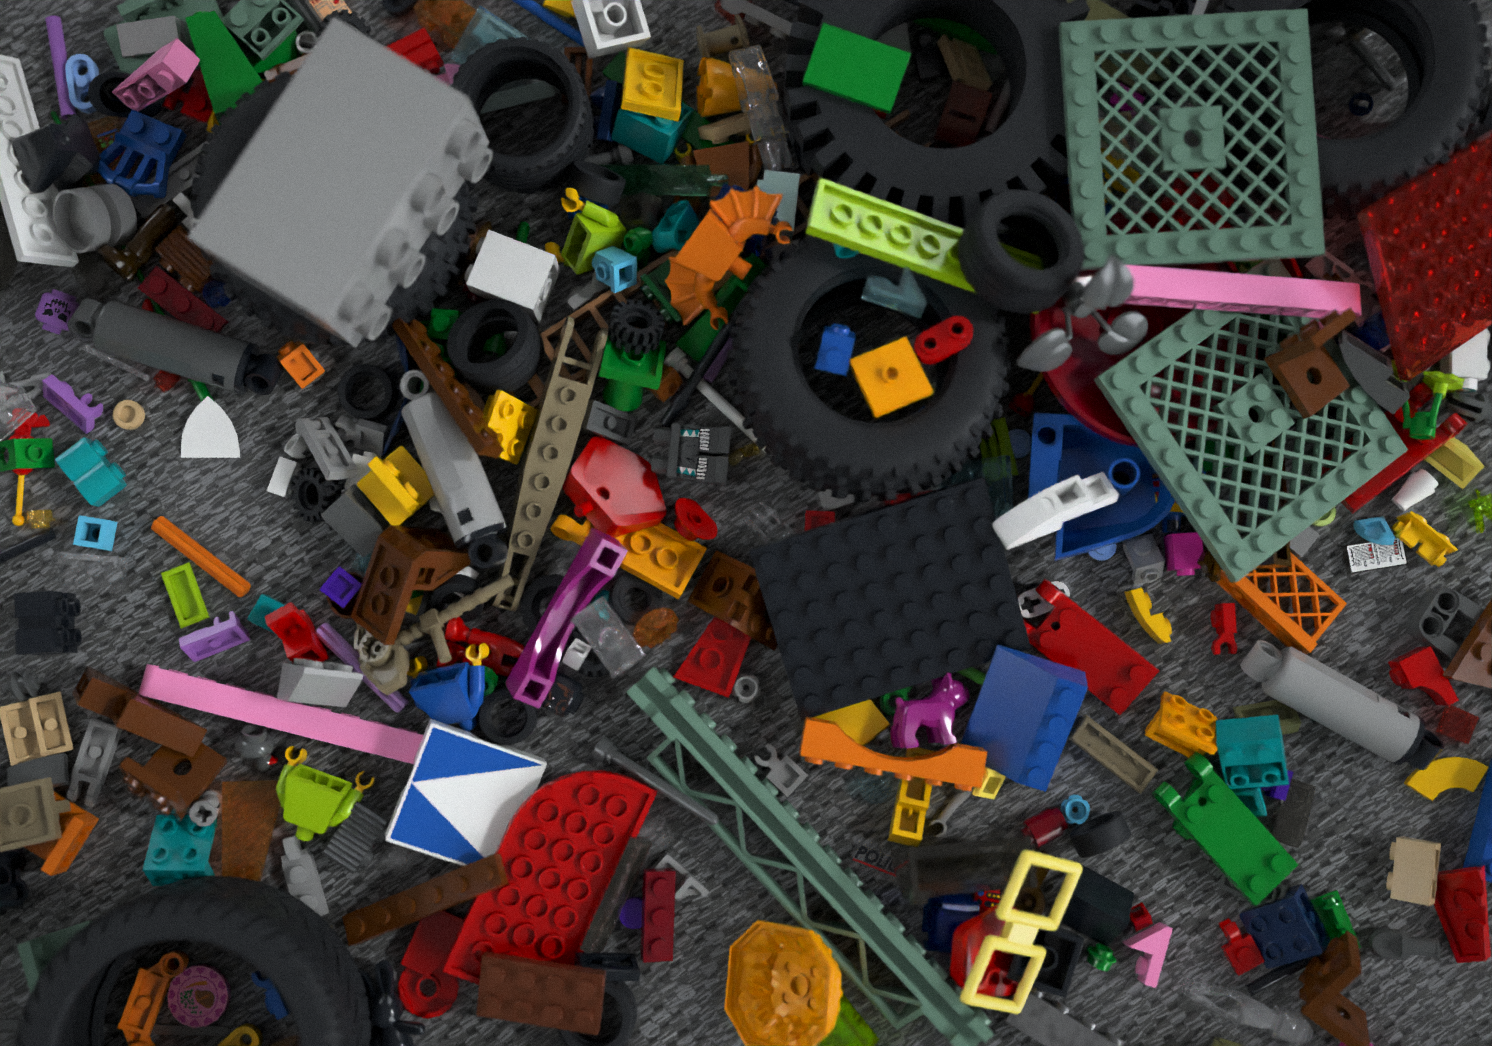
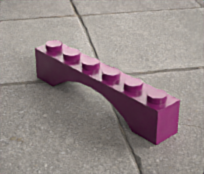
(588, 573)

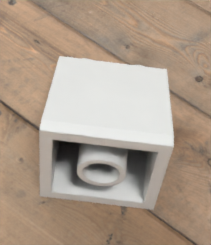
(513, 273)

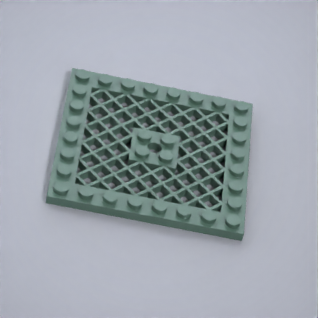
(1296, 117)
(1372, 448)

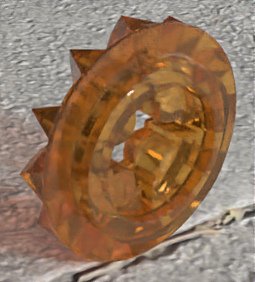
(660, 618)

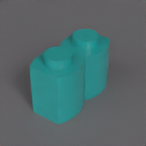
(92, 471)

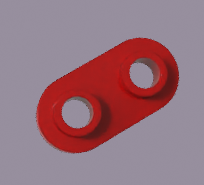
(944, 339)

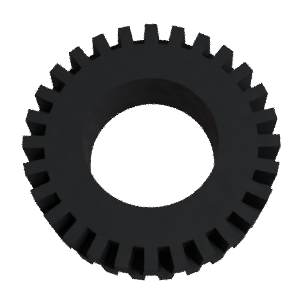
(860, 152)

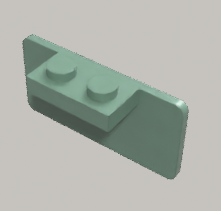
(150, 9)

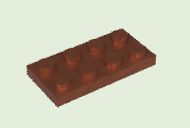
(541, 993)

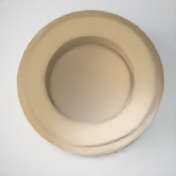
(128, 414)

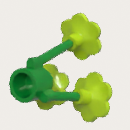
(1423, 424)

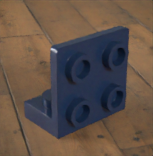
(1286, 928)

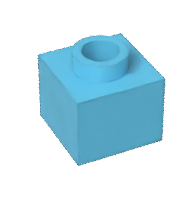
(86, 533)

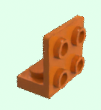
(61, 852)

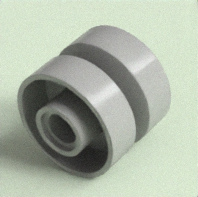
(94, 217)

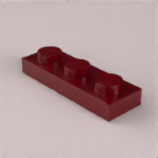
(180, 301)
(658, 915)

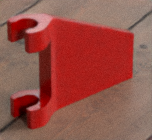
(432, 942)

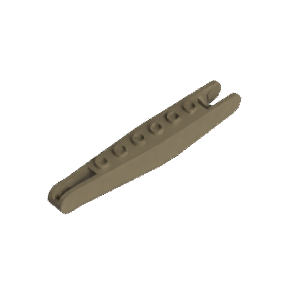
(547, 459)

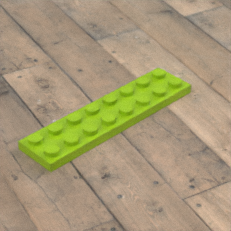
(894, 233)

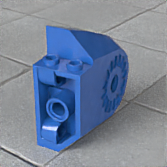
(1068, 448)

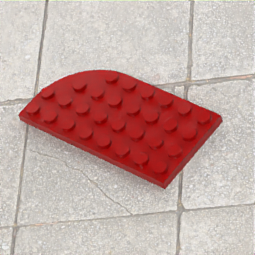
(557, 869)

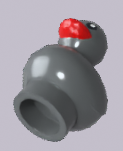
(256, 745)

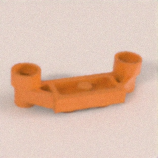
(148, 997)

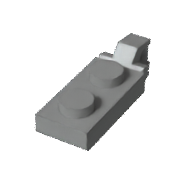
(303, 875)

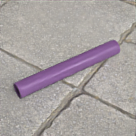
(59, 60)

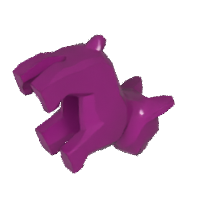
(932, 712)

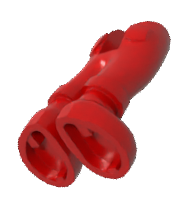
(497, 644)

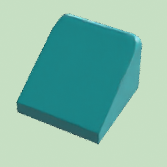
(263, 607)

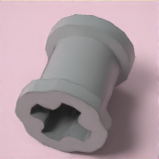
(206, 808)

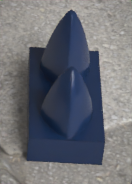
(609, 100)

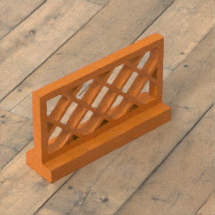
(1269, 612)

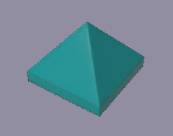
(1252, 799)

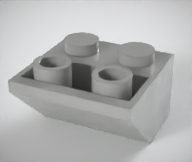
(318, 682)

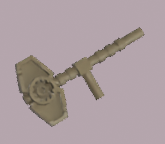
(388, 664)

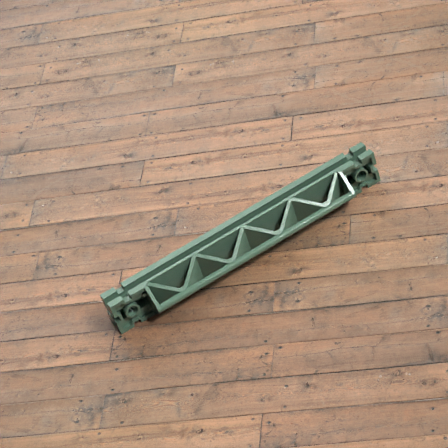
(926, 980)

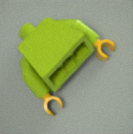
(590, 232)
(314, 797)

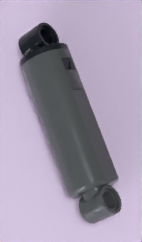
(175, 347)

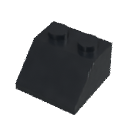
(1058, 965)

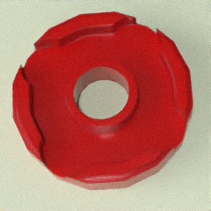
(427, 1005)

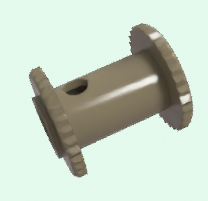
(720, 40)

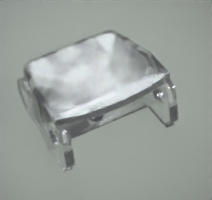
(609, 637)

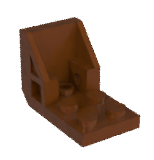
(395, 574)

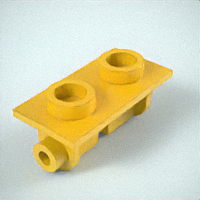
(1434, 545)

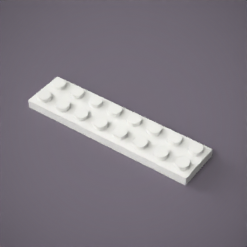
(26, 213)

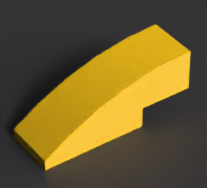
(910, 807)

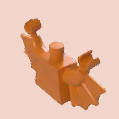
(716, 248)

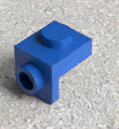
(835, 349)

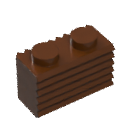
(186, 258)

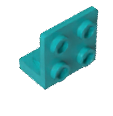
(178, 850)

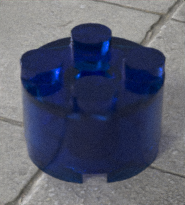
(942, 918)

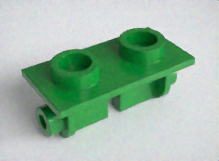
(1333, 915)

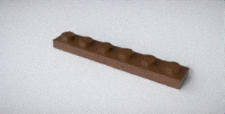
(451, 392)
(425, 899)

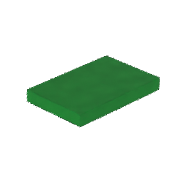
(856, 68)

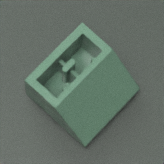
(261, 24)

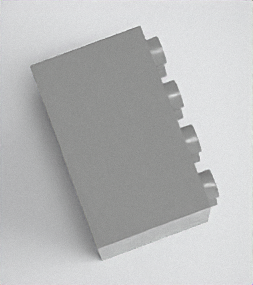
(346, 184)

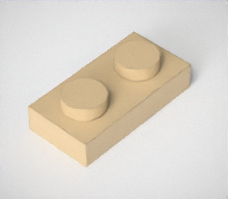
(719, 131)

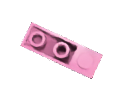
(158, 76)

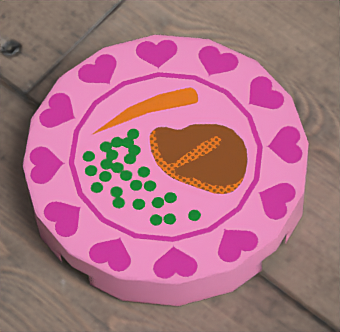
(199, 996)

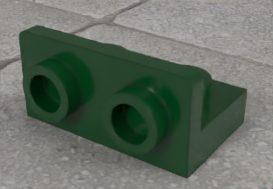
(656, 289)

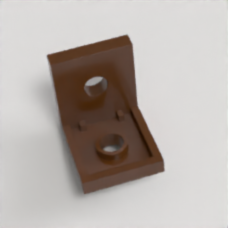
(1307, 353)
(739, 603)
(166, 789)
(1324, 981)

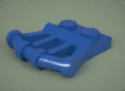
(151, 140)

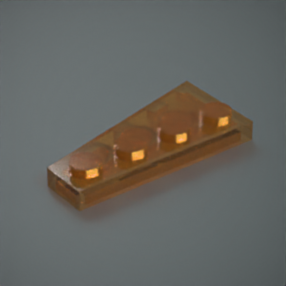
(247, 826)

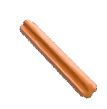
(201, 556)

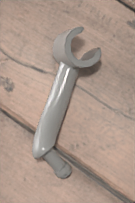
(947, 812)

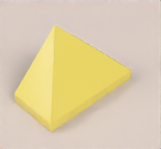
(1456, 462)

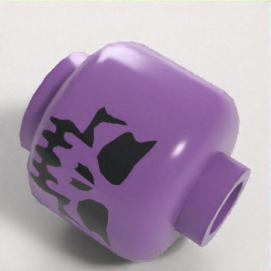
(56, 310)

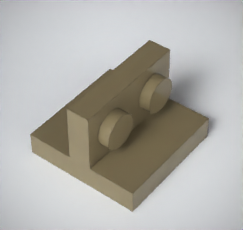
(30, 814)

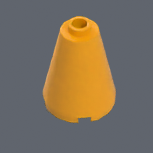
(717, 88)

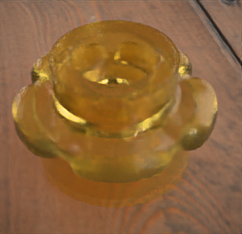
(39, 518)

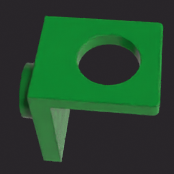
(27, 454)

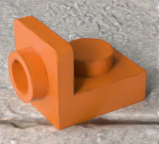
(299, 363)

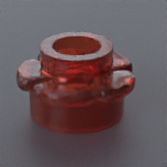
(165, 380)

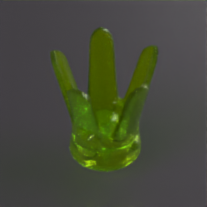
(1480, 507)

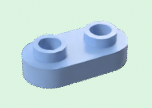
(79, 84)

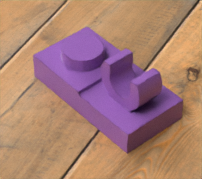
(62, 397)
(215, 638)

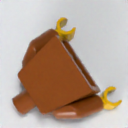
(737, 160)

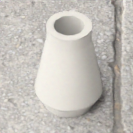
(1416, 488)

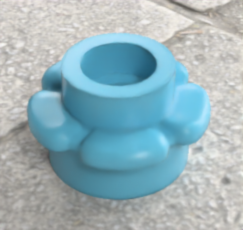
(1082, 806)

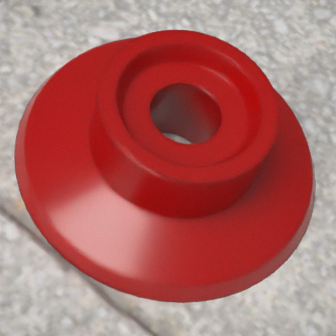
(693, 521)

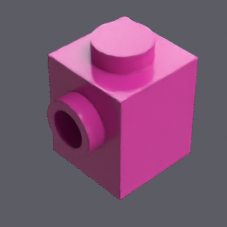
(1183, 552)

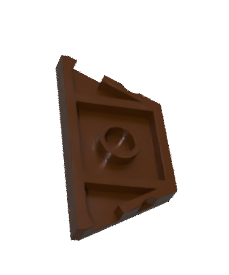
(1474, 657)

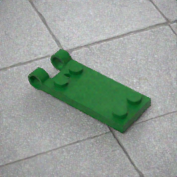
(1228, 832)

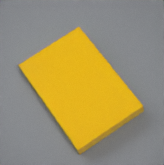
(652, 84)

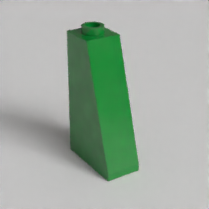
(221, 61)

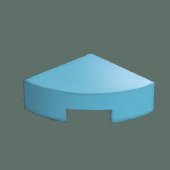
(1375, 530)

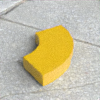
(1446, 774)

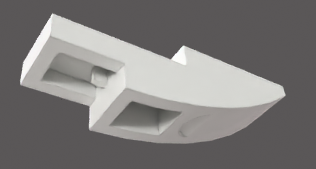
(1052, 507)

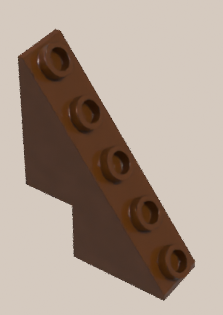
(137, 712)

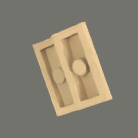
(36, 728)

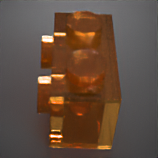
(445, 17)

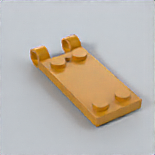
(653, 553)

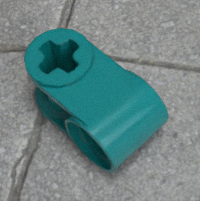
(675, 227)

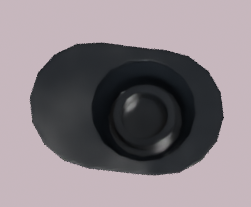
(107, 103)

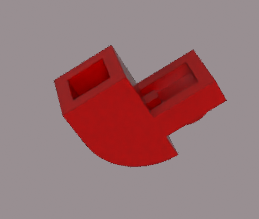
(296, 633)

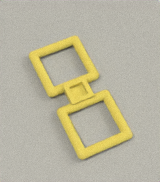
(1020, 932)

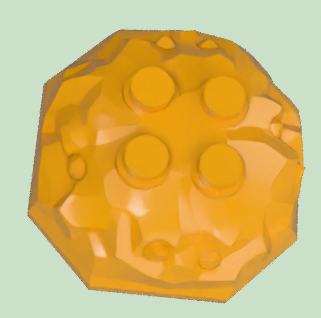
(782, 986)

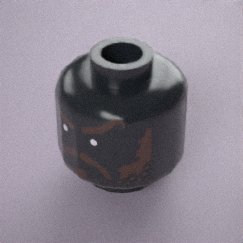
(564, 696)

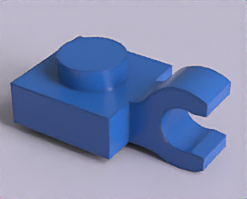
(273, 1000)

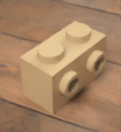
(1414, 870)

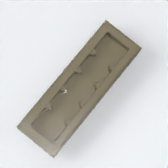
(1112, 754)

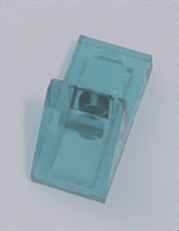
(903, 298)

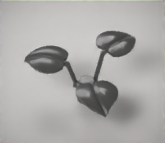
(1109, 287)

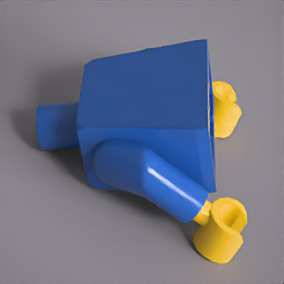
(452, 691)

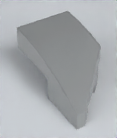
(685, 882)

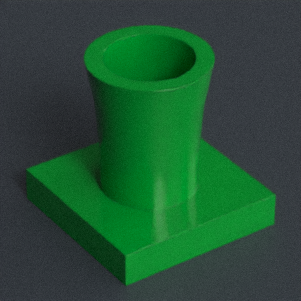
(629, 374)

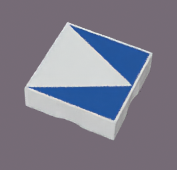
(461, 794)

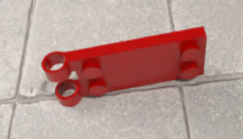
(1416, 452)
(1081, 642)

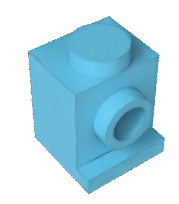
(607, 266)

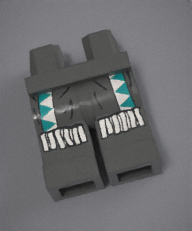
(684, 457)

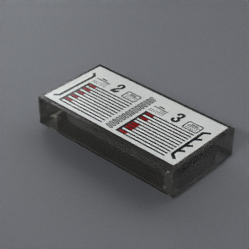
(1373, 556)

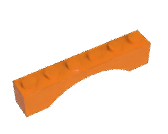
(952, 764)

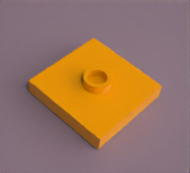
(890, 377)

